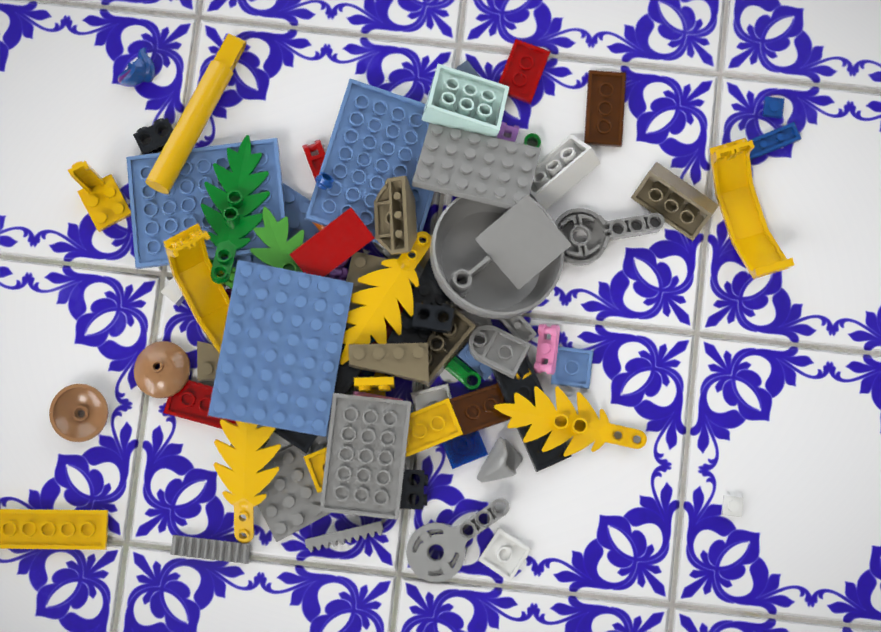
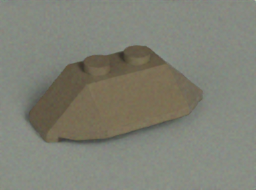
(395, 216)

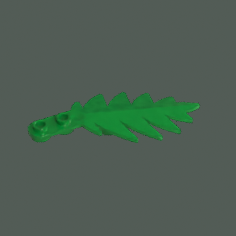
(234, 206)

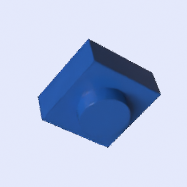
(773, 107)

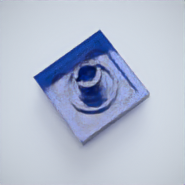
(464, 449)

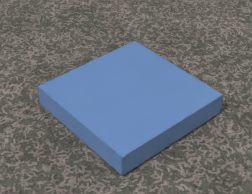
(573, 368)

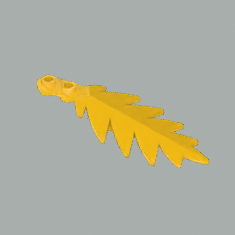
(381, 301)
(566, 423)
(243, 477)

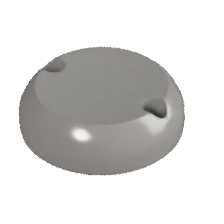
(460, 257)

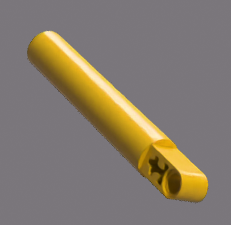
(195, 115)

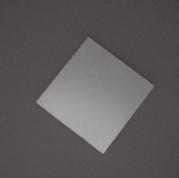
(523, 241)

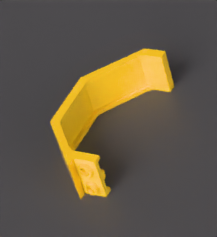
(743, 211)
(192, 272)

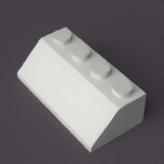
(562, 170)

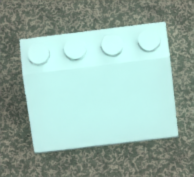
(465, 102)

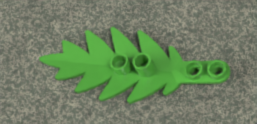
(275, 237)

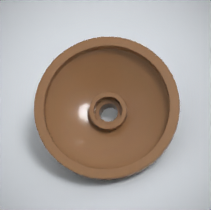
(171, 375)
(66, 408)

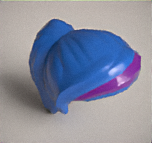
(139, 71)

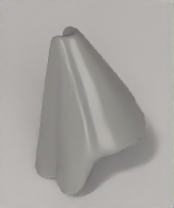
(500, 462)

